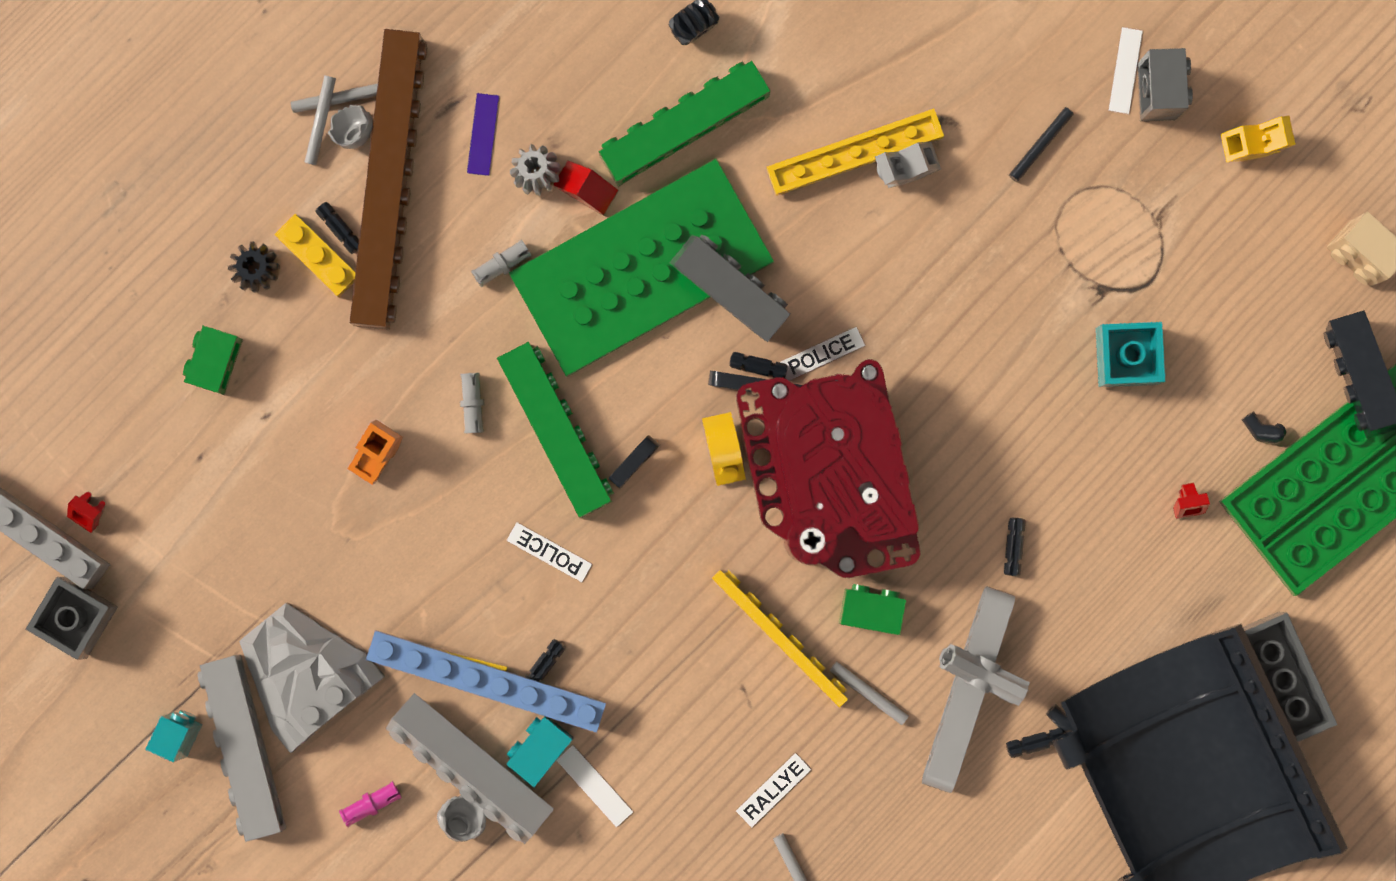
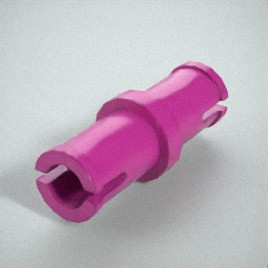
(370, 804)

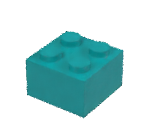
(1130, 354)

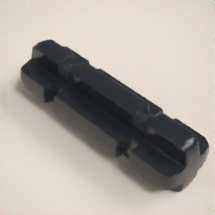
(338, 227)
(758, 365)
(1014, 546)
(546, 660)
(1032, 743)

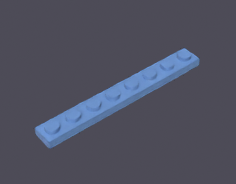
(486, 681)

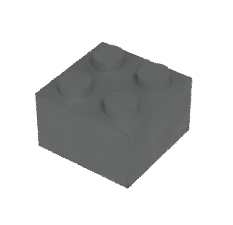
(1164, 84)
(71, 618)

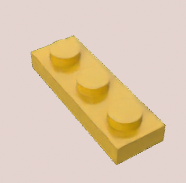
(316, 255)

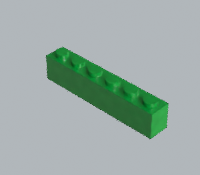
(684, 123)
(554, 429)

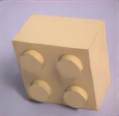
(1366, 249)

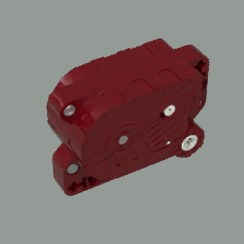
(833, 469)

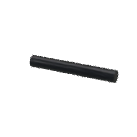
(1041, 144)

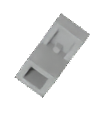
(907, 164)

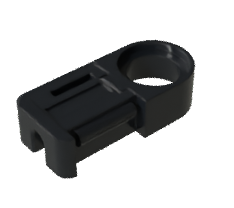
(634, 461)

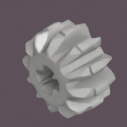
(534, 159)

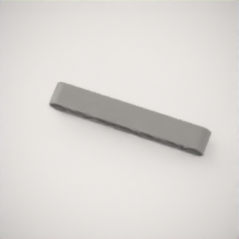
(965, 700)

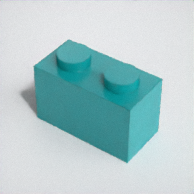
(174, 736)
(539, 750)

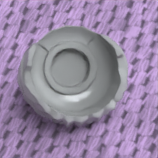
(351, 127)
(461, 819)

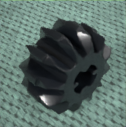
(693, 21)
(251, 279)

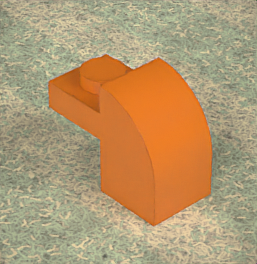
(374, 451)

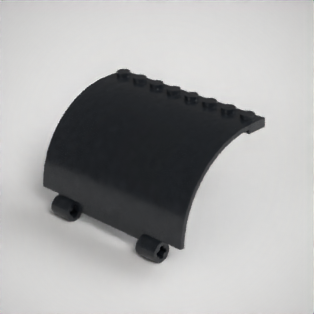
(1198, 766)

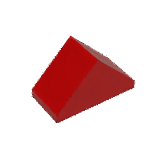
(586, 187)

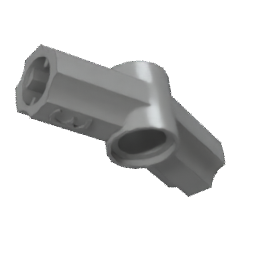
(983, 674)

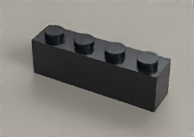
(1364, 373)

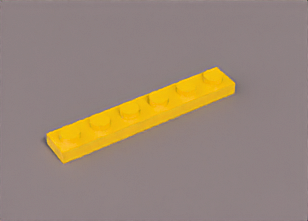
(853, 152)
(790, 645)

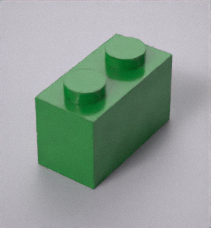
(212, 359)
(872, 610)

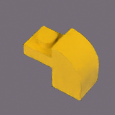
(1258, 140)
(724, 448)

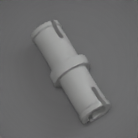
(501, 263)
(472, 403)

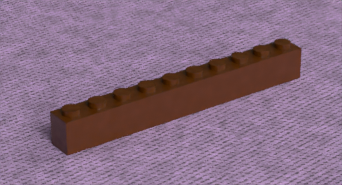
(387, 179)

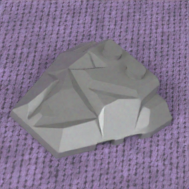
(304, 673)

